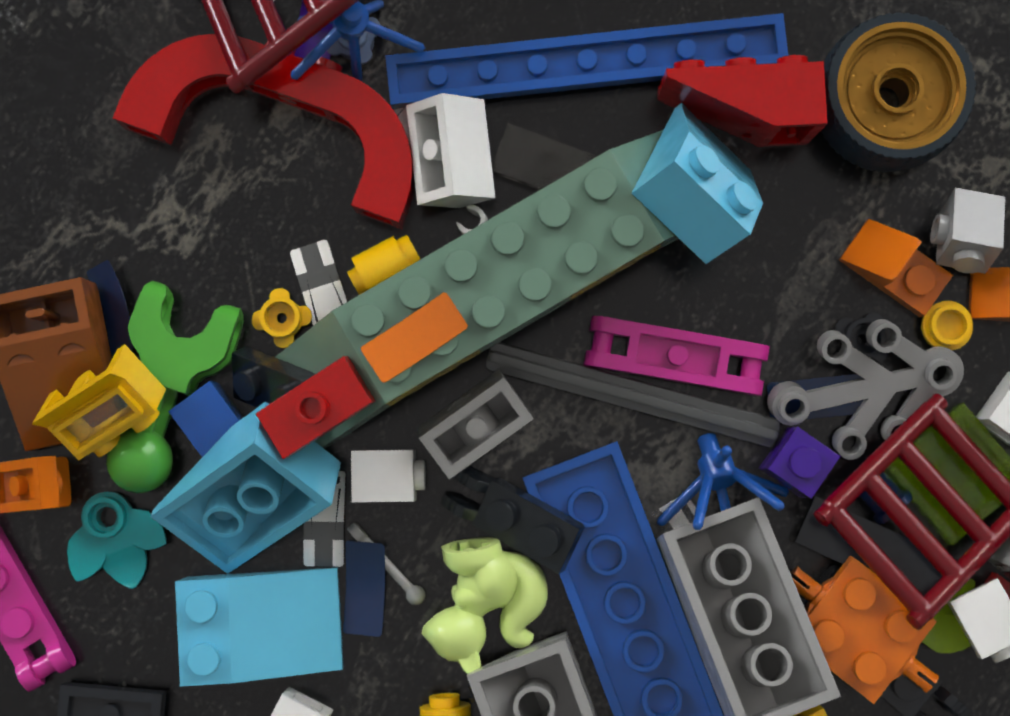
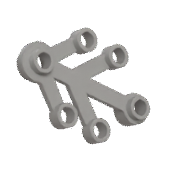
(874, 387)

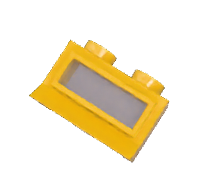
(103, 406)

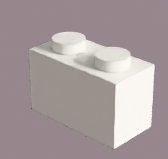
(450, 151)

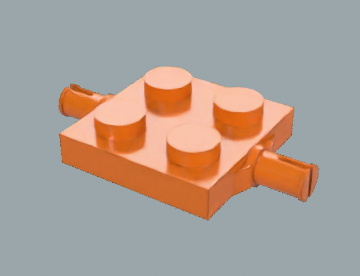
(864, 629)

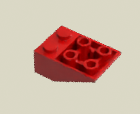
(752, 100)

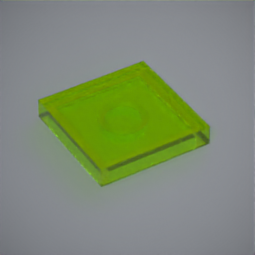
(955, 472)

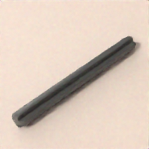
(633, 394)

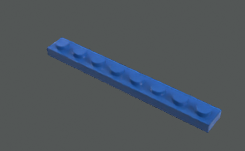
(580, 59)

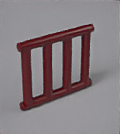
(281, 41)
(867, 478)

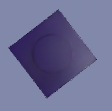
(799, 462)

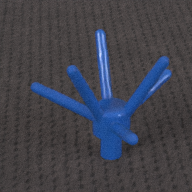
(351, 26)
(717, 474)

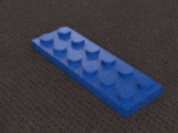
(625, 591)

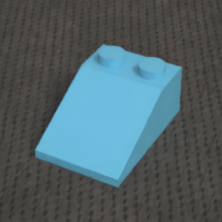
(699, 187)
(247, 494)
(258, 625)

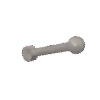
(414, 594)

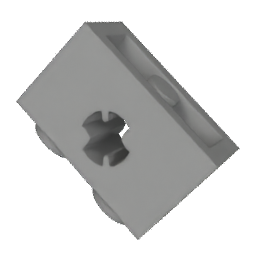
(474, 424)

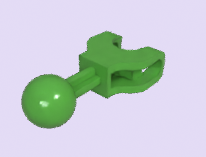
(179, 363)

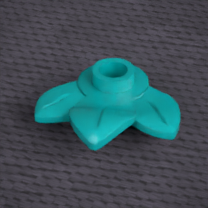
(116, 547)

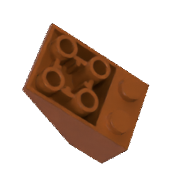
(45, 344)

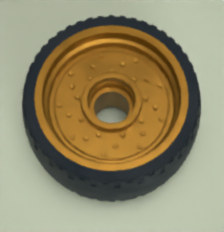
(923, 69)

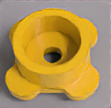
(267, 320)

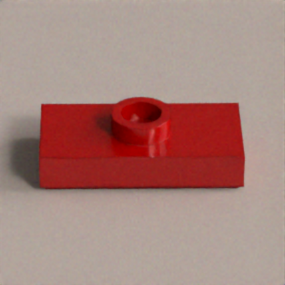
(315, 407)

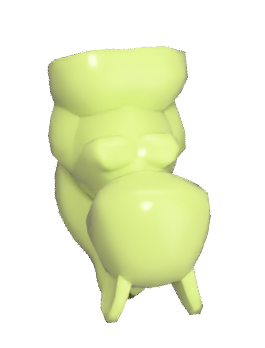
(484, 583)

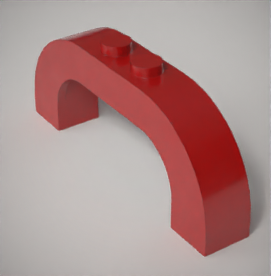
(187, 68)

